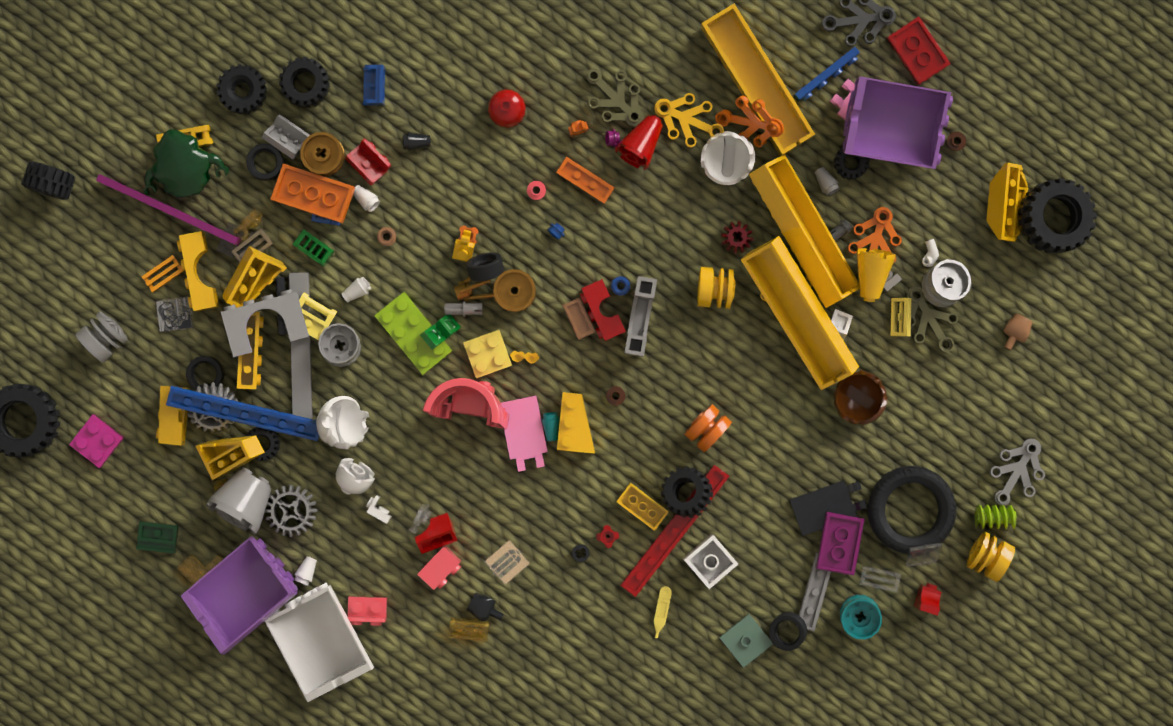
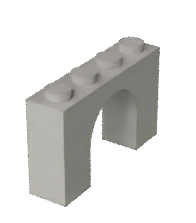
(286, 306)
(640, 316)

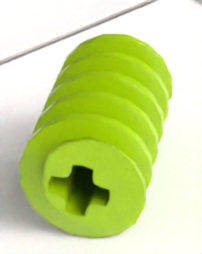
(995, 516)

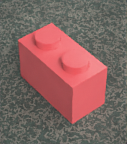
(439, 568)

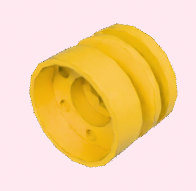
(715, 287)
(986, 554)

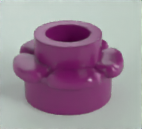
(612, 138)

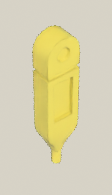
(662, 609)

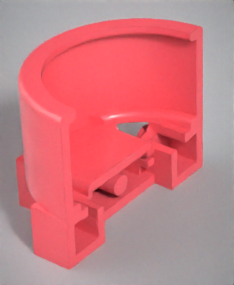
(469, 399)

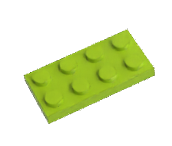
(405, 325)

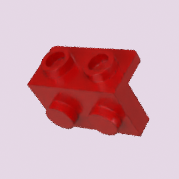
(368, 162)

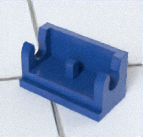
(374, 85)

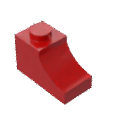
(438, 534)
(928, 599)

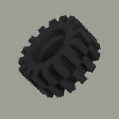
(850, 173)
(273, 442)

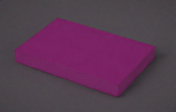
(840, 543)

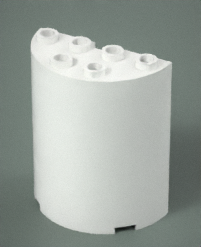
(318, 642)

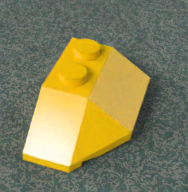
(1004, 201)

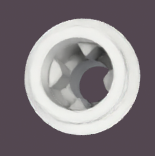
(366, 199)
(357, 289)
(305, 571)

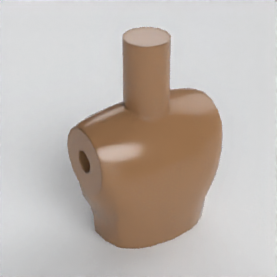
(1017, 329)

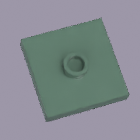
(746, 640)

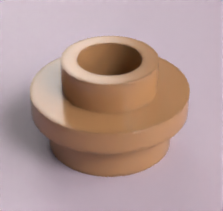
(382, 231)

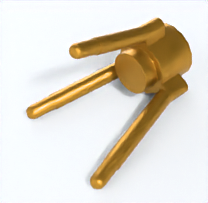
(464, 290)

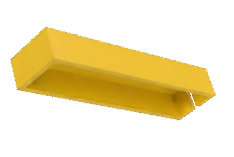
(756, 75)
(804, 230)
(800, 313)

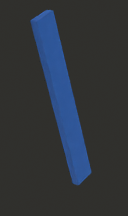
(242, 413)

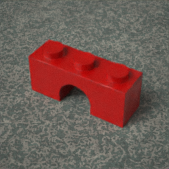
(607, 326)

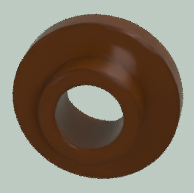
(950, 141)
(609, 395)

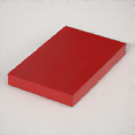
(918, 50)

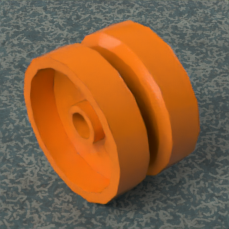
(705, 426)

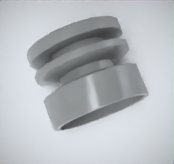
(100, 338)
(329, 342)

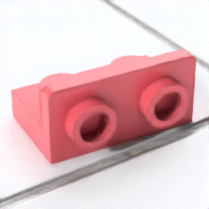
(367, 610)

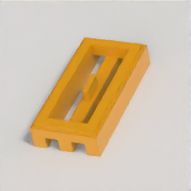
(149, 282)

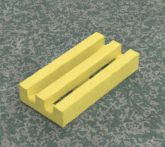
(903, 316)

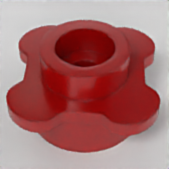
(607, 531)

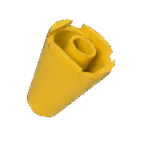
(873, 272)

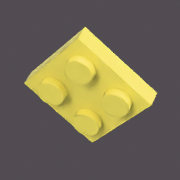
(487, 354)

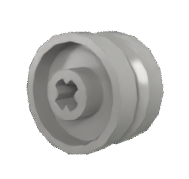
(946, 283)

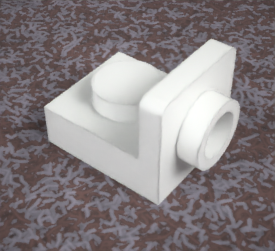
(841, 322)
(380, 513)

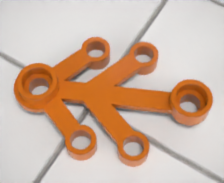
(725, 117)
(876, 238)

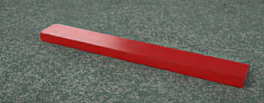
(667, 540)

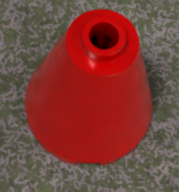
(641, 142)

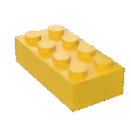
(642, 506)

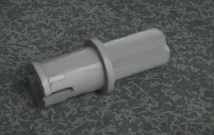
(463, 308)

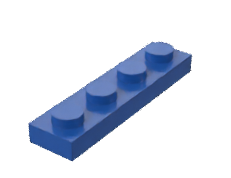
(834, 70)

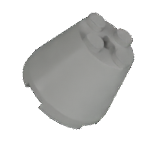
(242, 500)

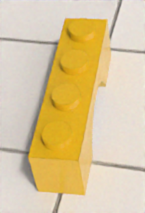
(193, 248)

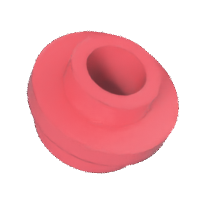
(540, 195)

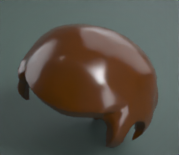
(860, 398)

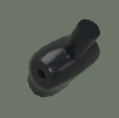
(483, 607)

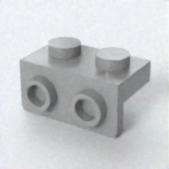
(285, 136)

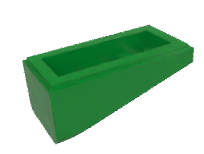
(325, 258)

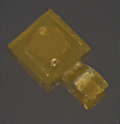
(250, 221)

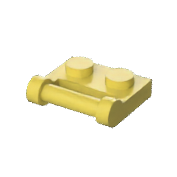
(315, 325)

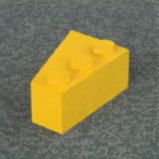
(252, 276)
(574, 426)
(228, 454)

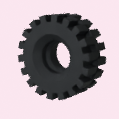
(238, 75)

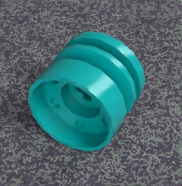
(865, 626)

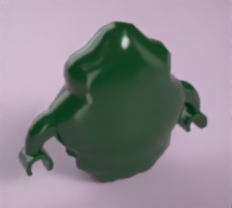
(181, 165)

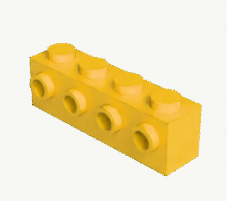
(247, 364)

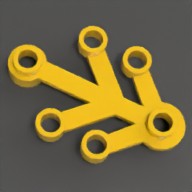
(685, 117)

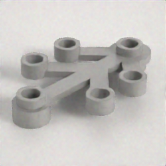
(1019, 469)

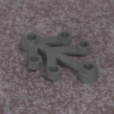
(861, 19)

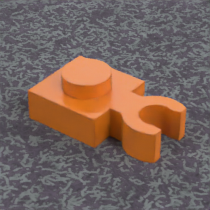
(578, 128)

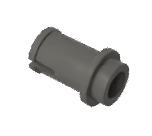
(840, 230)

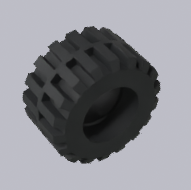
(293, 70)
(48, 180)
(676, 481)

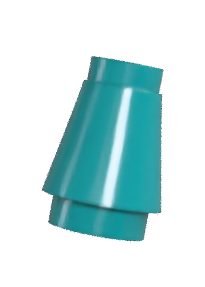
(551, 425)

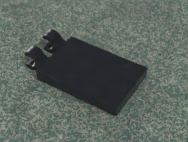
(834, 498)

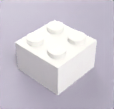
(710, 561)

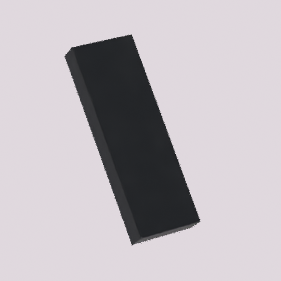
(280, 286)

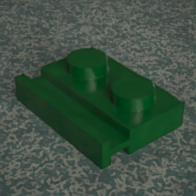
(157, 537)

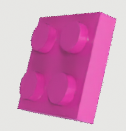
(96, 441)

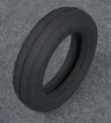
(896, 478)

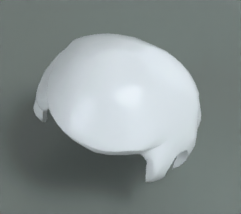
(727, 158)
(342, 422)

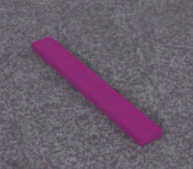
(168, 209)

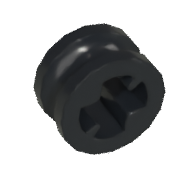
(581, 559)

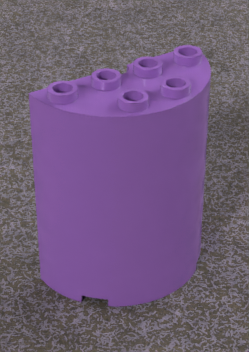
(896, 122)
(240, 594)

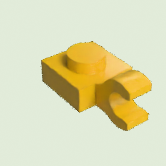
(463, 248)

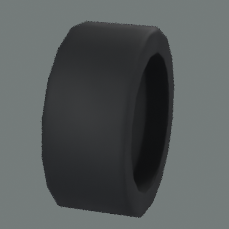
(250, 162)
(485, 266)
(204, 359)
(777, 641)

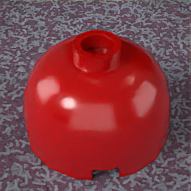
(506, 108)

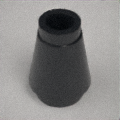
(415, 141)

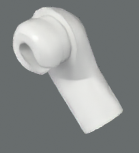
(932, 254)

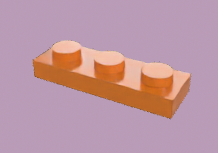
(585, 180)

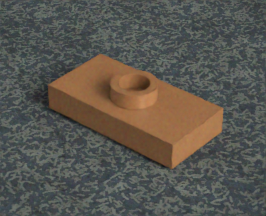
(579, 318)

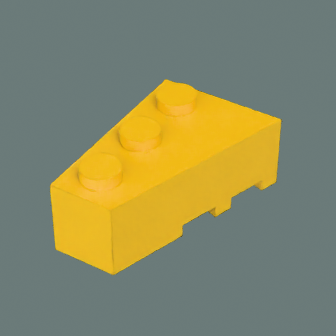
(171, 421)

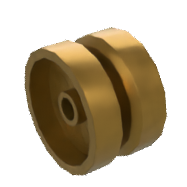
(319, 143)
(510, 301)

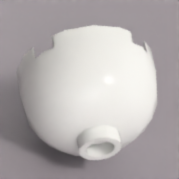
(354, 477)

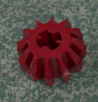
(730, 237)

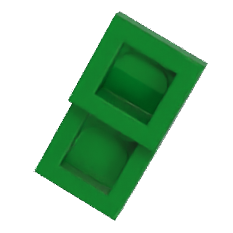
(440, 331)

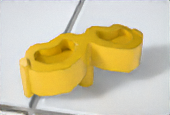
(519, 356)

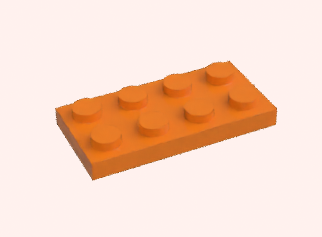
(312, 193)

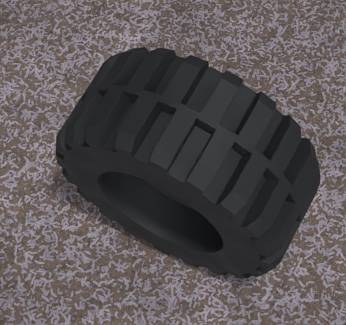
(1080, 210)
(46, 420)

